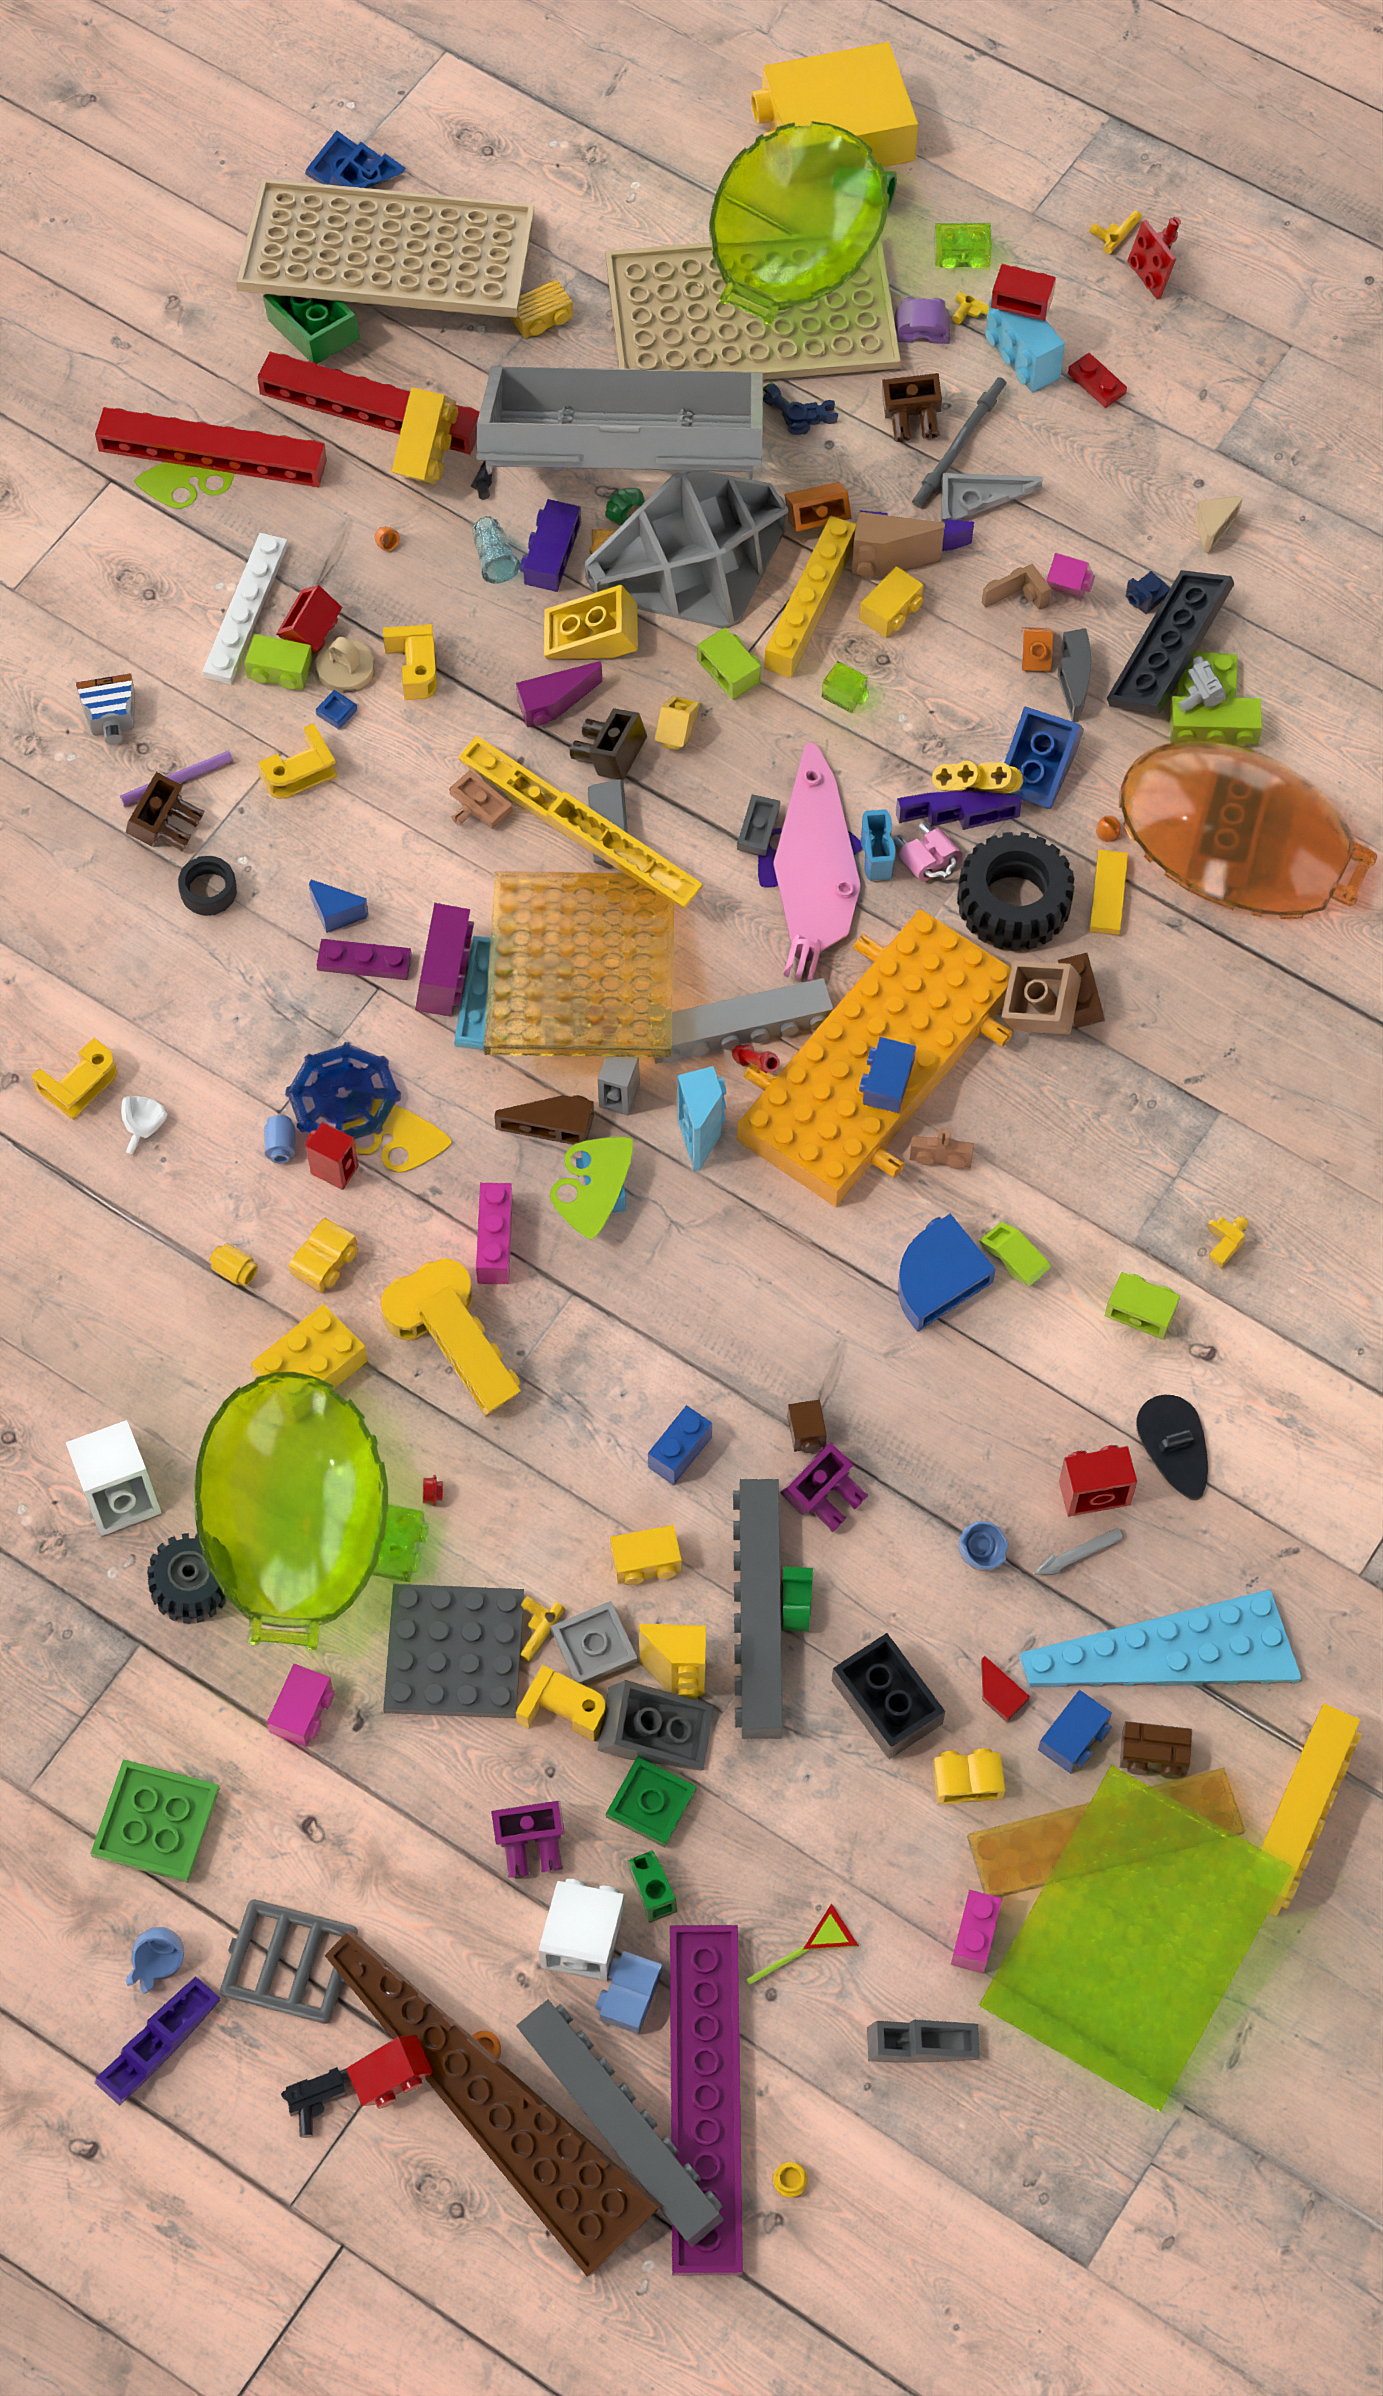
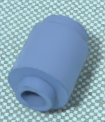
(279, 1139)

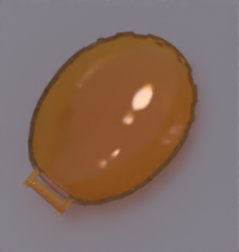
(1240, 829)

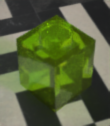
(845, 687)

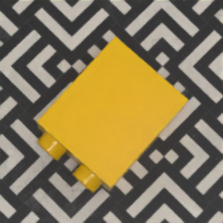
(847, 89)

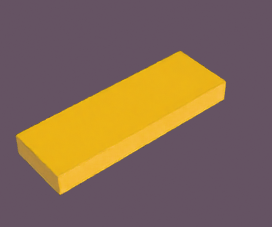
(1108, 892)

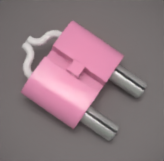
(930, 854)

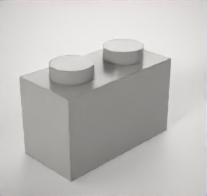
(618, 1083)

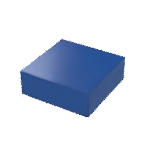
(336, 709)

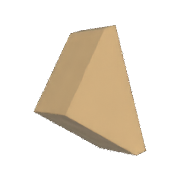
(1214, 518)

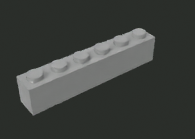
(748, 1019)

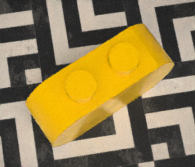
(405, 1293)

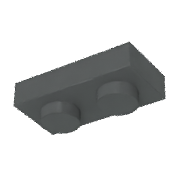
(758, 825)

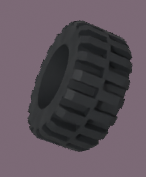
(1020, 858)

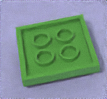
(155, 1821)

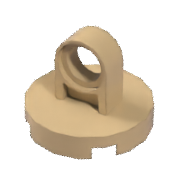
(345, 665)

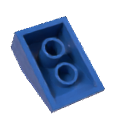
(1043, 754)

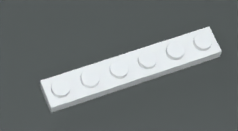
(245, 608)

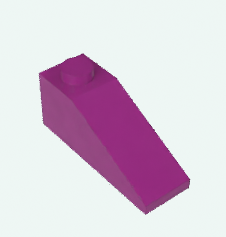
(553, 694)

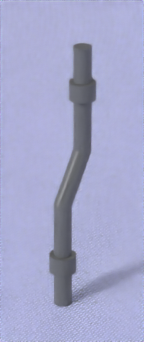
(933, 480)

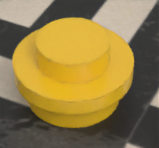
(790, 2179)

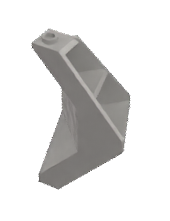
(694, 547)

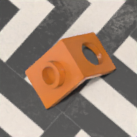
(1037, 649)

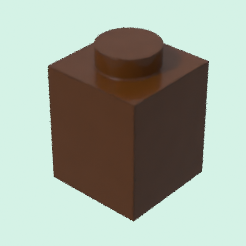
(807, 1426)

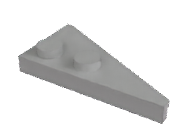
(974, 493)

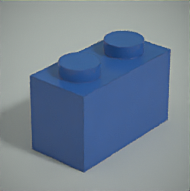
(888, 1074)
(680, 1445)
(1075, 1732)

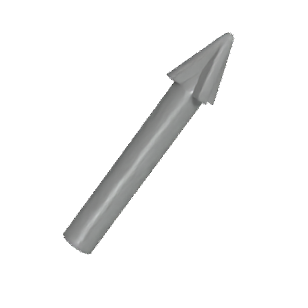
(1053, 1563)

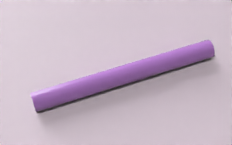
(182, 775)

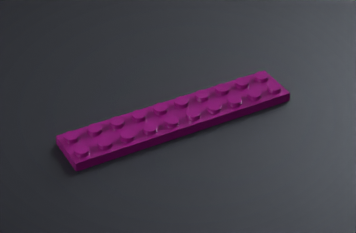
(707, 2087)

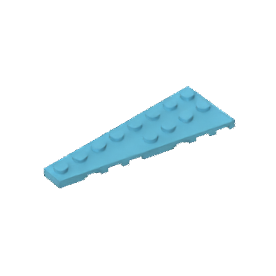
(1207, 1644)

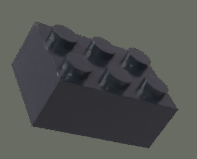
(888, 1696)

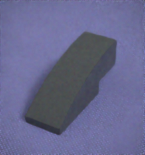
(1075, 670)
(922, 2041)

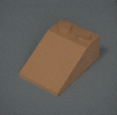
(894, 541)

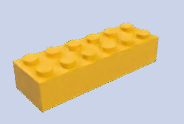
(1310, 1795)

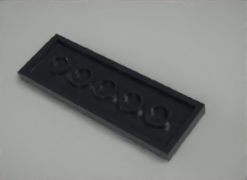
(1170, 641)

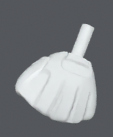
(141, 1117)

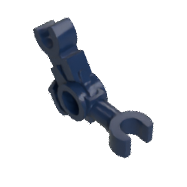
(799, 415)

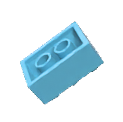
(700, 1112)

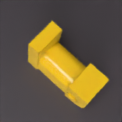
(420, 669)
(299, 770)
(82, 1083)
(565, 1699)

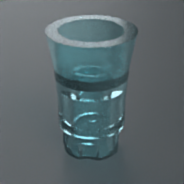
(494, 552)

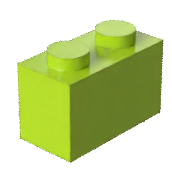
(278, 662)
(729, 662)
(1142, 1305)

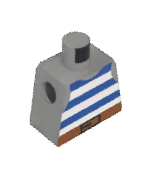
(108, 705)

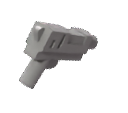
(1206, 686)

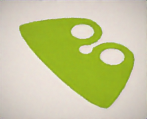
(166, 477)
(596, 1200)

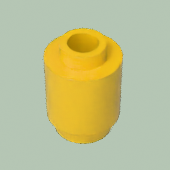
(233, 1264)

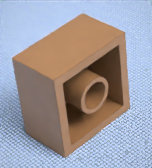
(1041, 997)

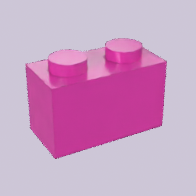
(1070, 575)
(300, 1705)
(976, 1931)

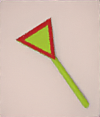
(828, 1934)

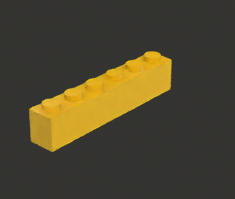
(810, 597)

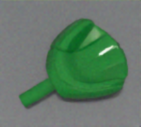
(621, 502)

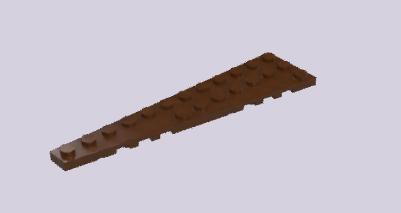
(552, 2165)

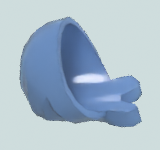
(155, 1956)

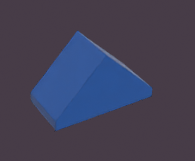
(336, 906)

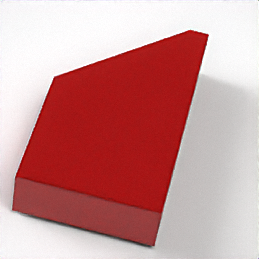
(1000, 1691)

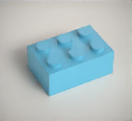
(1026, 346)

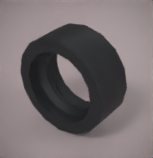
(207, 905)

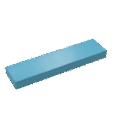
(472, 1013)

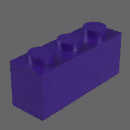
(551, 545)

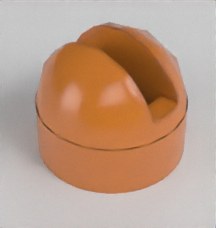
(389, 536)
(1105, 831)

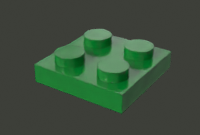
(651, 1801)

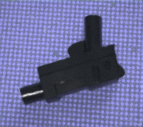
(309, 2096)

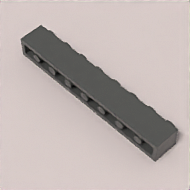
(759, 1609)
(620, 2123)

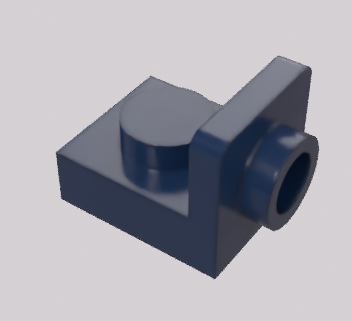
(1146, 592)

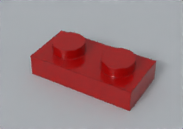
(1097, 380)

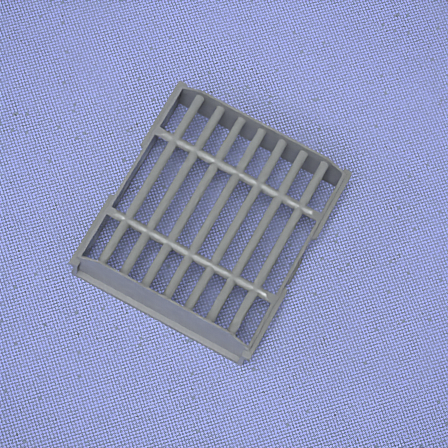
(621, 419)

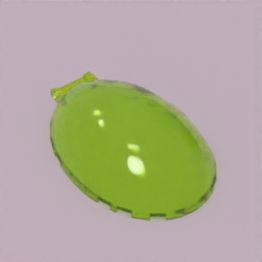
(796, 217)
(290, 1504)

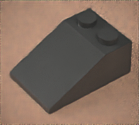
(655, 1726)

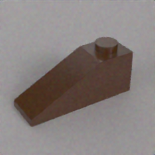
(554, 1119)

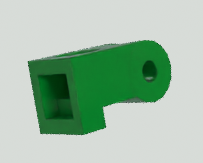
(796, 1598)
(652, 1886)

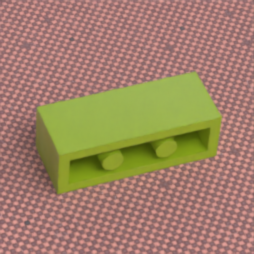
(1229, 721)

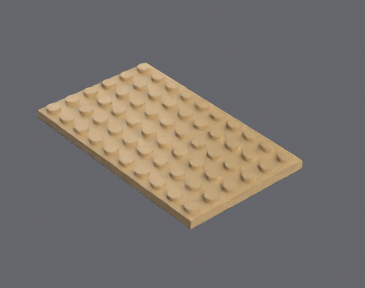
(386, 248)
(673, 319)

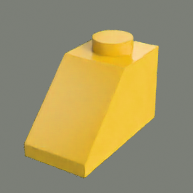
(676, 722)

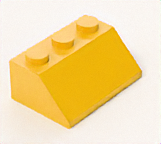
(675, 1657)

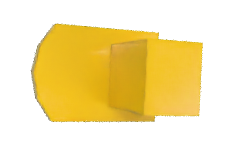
(1231, 1238)

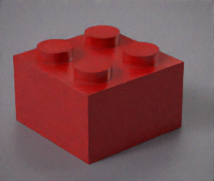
(1097, 1480)

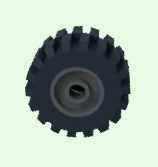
(182, 1581)

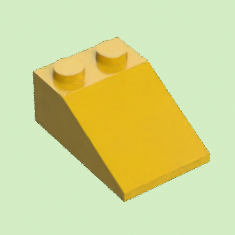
(592, 626)

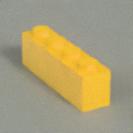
(468, 1350)

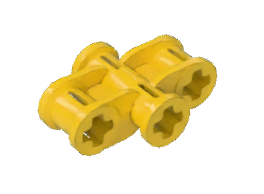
(980, 778)

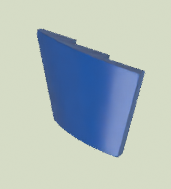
(351, 165)

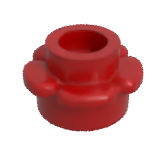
(432, 1490)

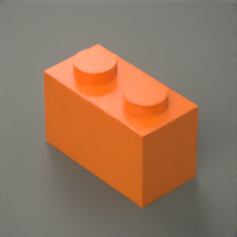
(815, 505)

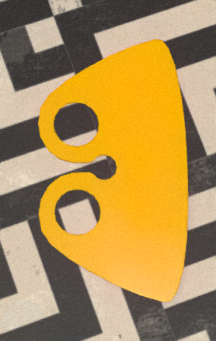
(409, 1132)

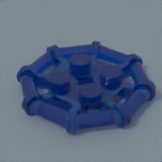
(339, 1075)

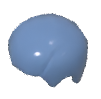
(983, 1545)

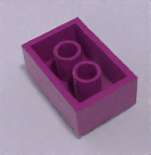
(445, 960)

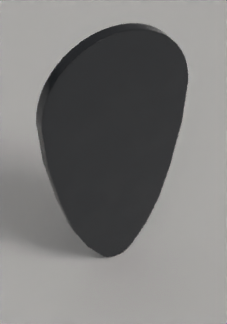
(1175, 1443)

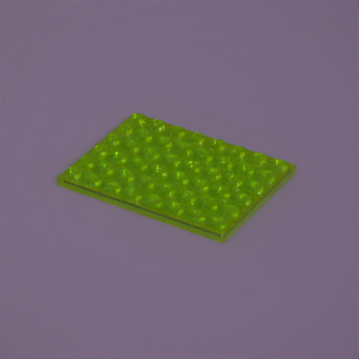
(1135, 1937)

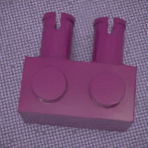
(824, 1473)
(523, 1823)

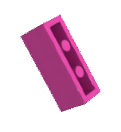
(494, 1233)

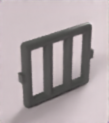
(260, 1997)

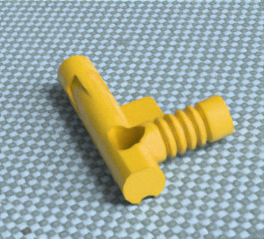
(1115, 232)
(973, 308)
(539, 1624)

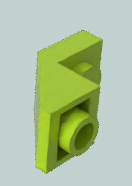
(1016, 1252)

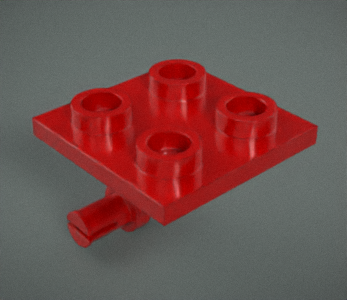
(1152, 255)

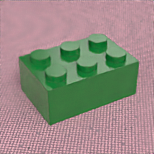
(313, 324)

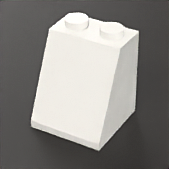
(113, 1478)
(581, 1929)

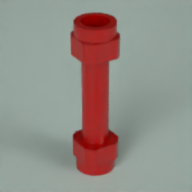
(765, 1061)

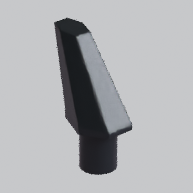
(482, 482)

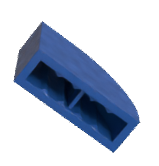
(940, 1272)

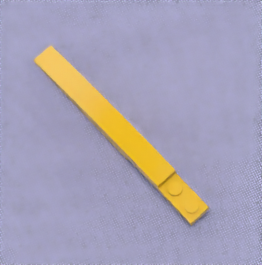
(580, 823)

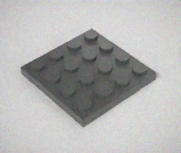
(454, 1651)

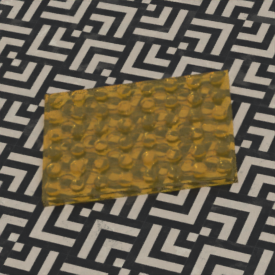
(579, 966)

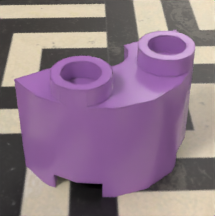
(922, 320)

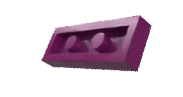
(364, 959)

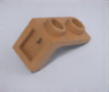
(1024, 579)

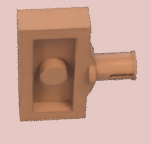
(479, 800)
(941, 1150)

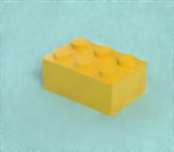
(424, 436)
(315, 1347)

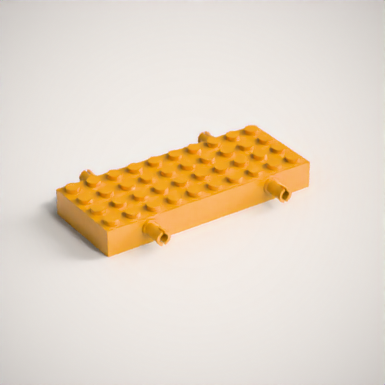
(919, 991)

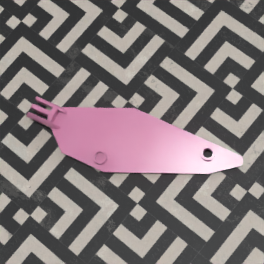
(815, 865)

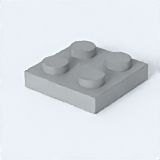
(594, 1644)

